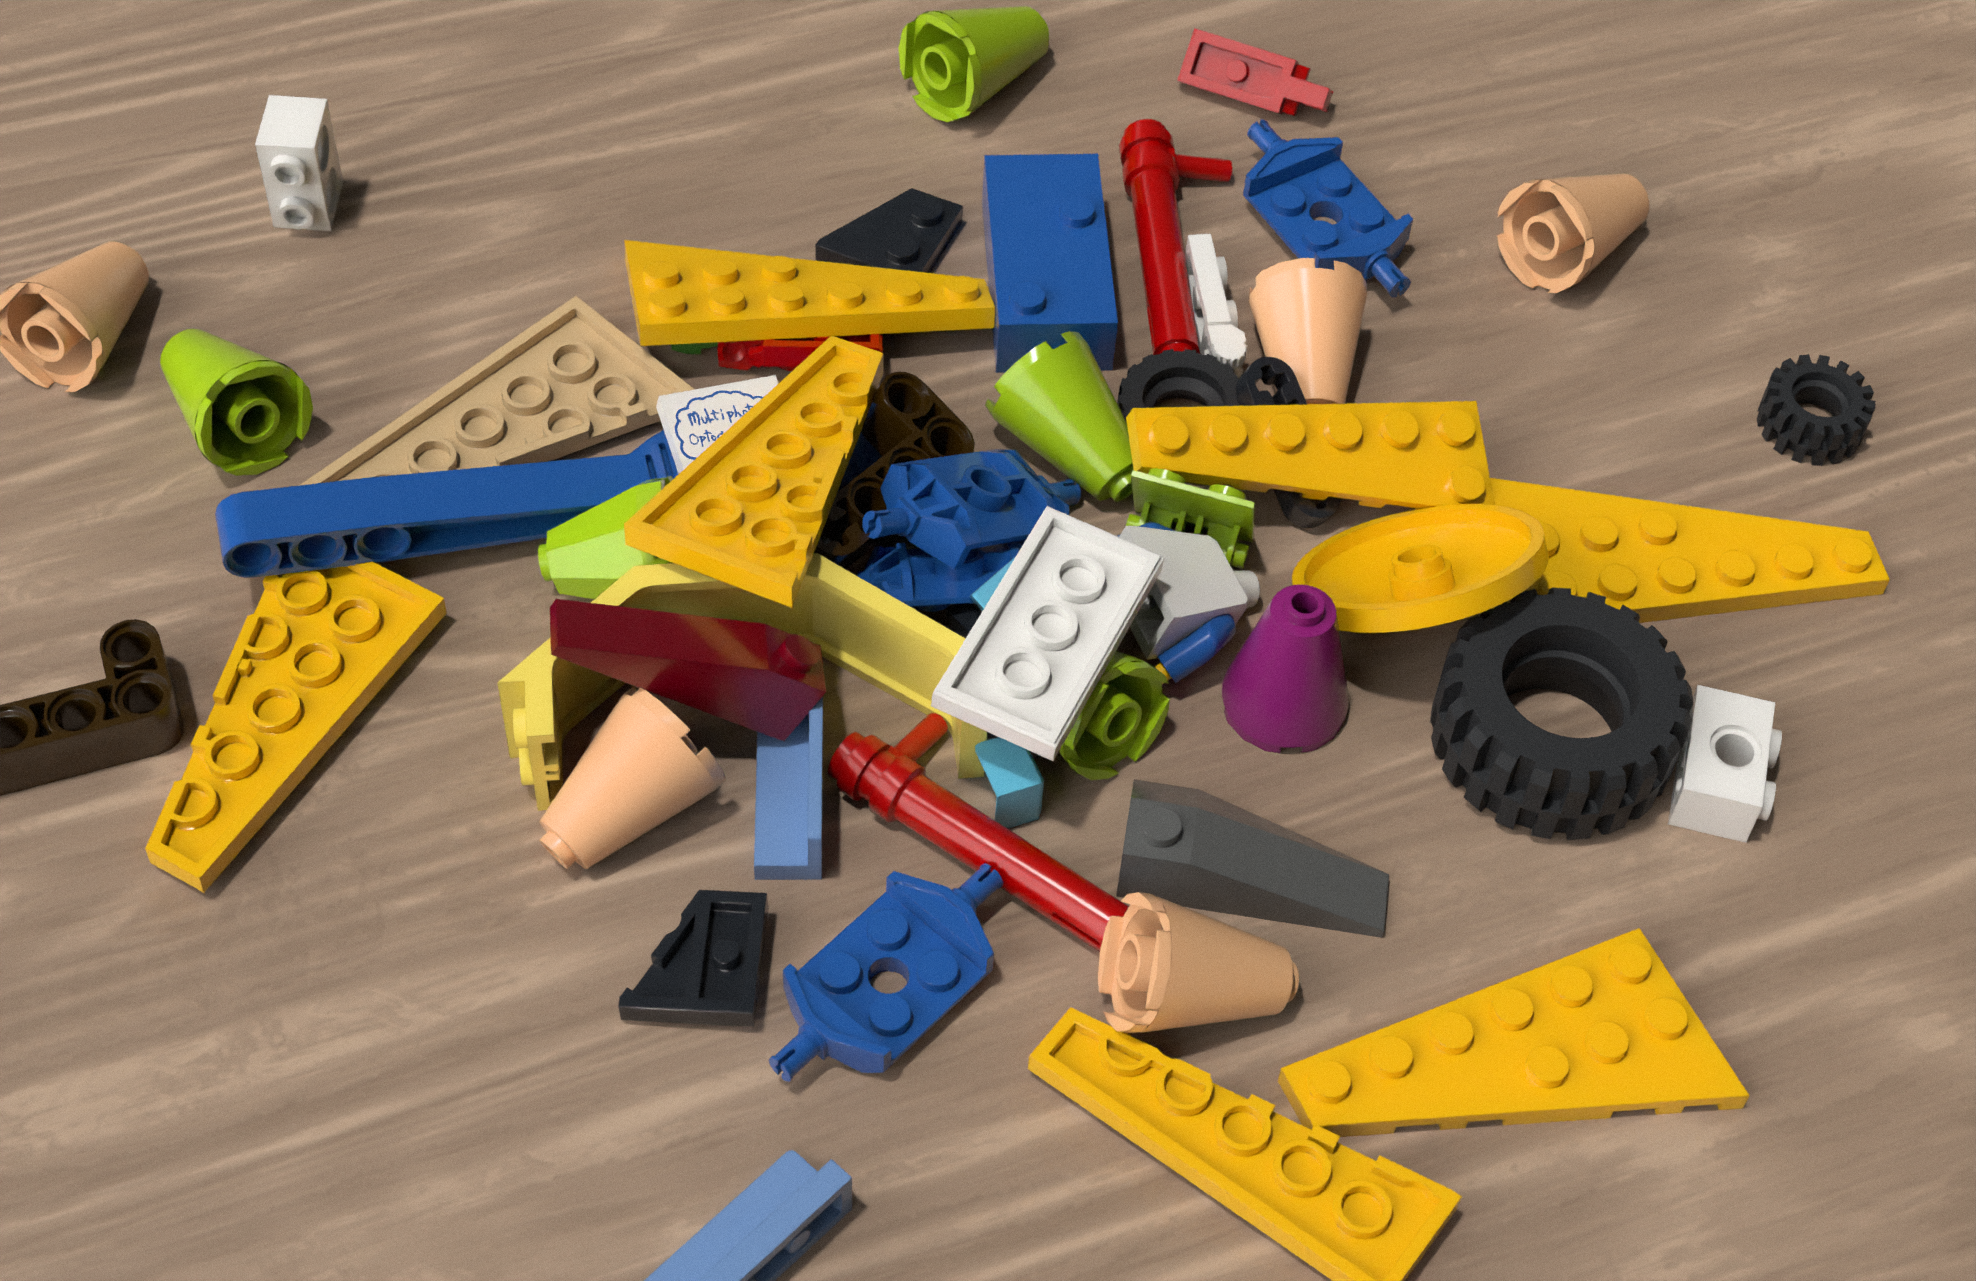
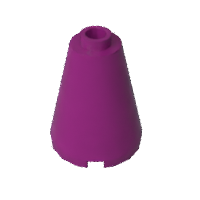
(1289, 675)

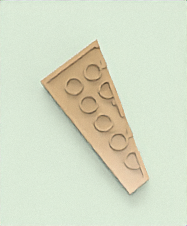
(528, 402)

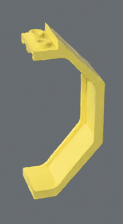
(834, 608)

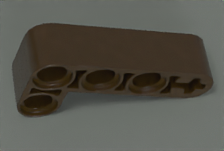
(903, 426)
(97, 722)

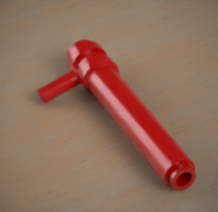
(1151, 180)
(903, 793)

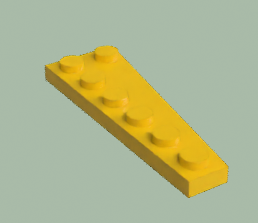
(1352, 451)
(1288, 1181)

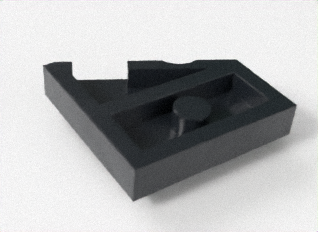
(705, 966)

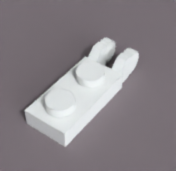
(1214, 315)

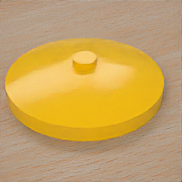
(1426, 566)

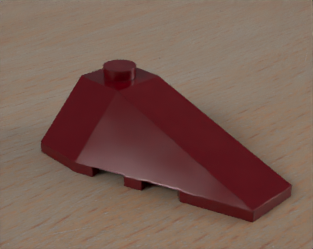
(708, 663)

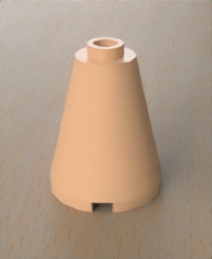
(1568, 226)
(71, 315)
(1311, 323)
(627, 782)
(1188, 969)

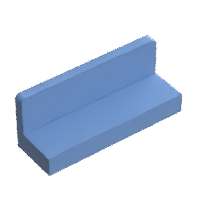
(790, 802)
(765, 1225)

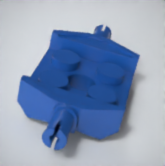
(1310, 181)
(965, 502)
(927, 582)
(909, 930)

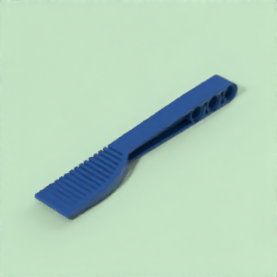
(433, 511)

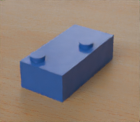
(1047, 254)

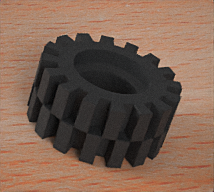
(1821, 386)

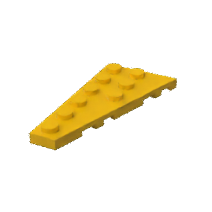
(740, 296)
(767, 484)
(1688, 558)
(284, 698)
(1537, 1048)

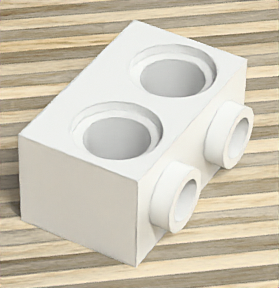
(299, 162)

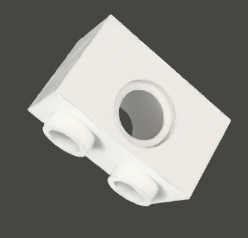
(1724, 765)

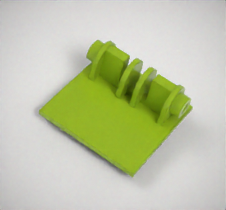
(1221, 510)

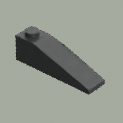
(1237, 863)

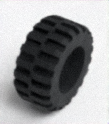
(1546, 777)

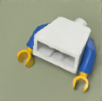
(1192, 601)

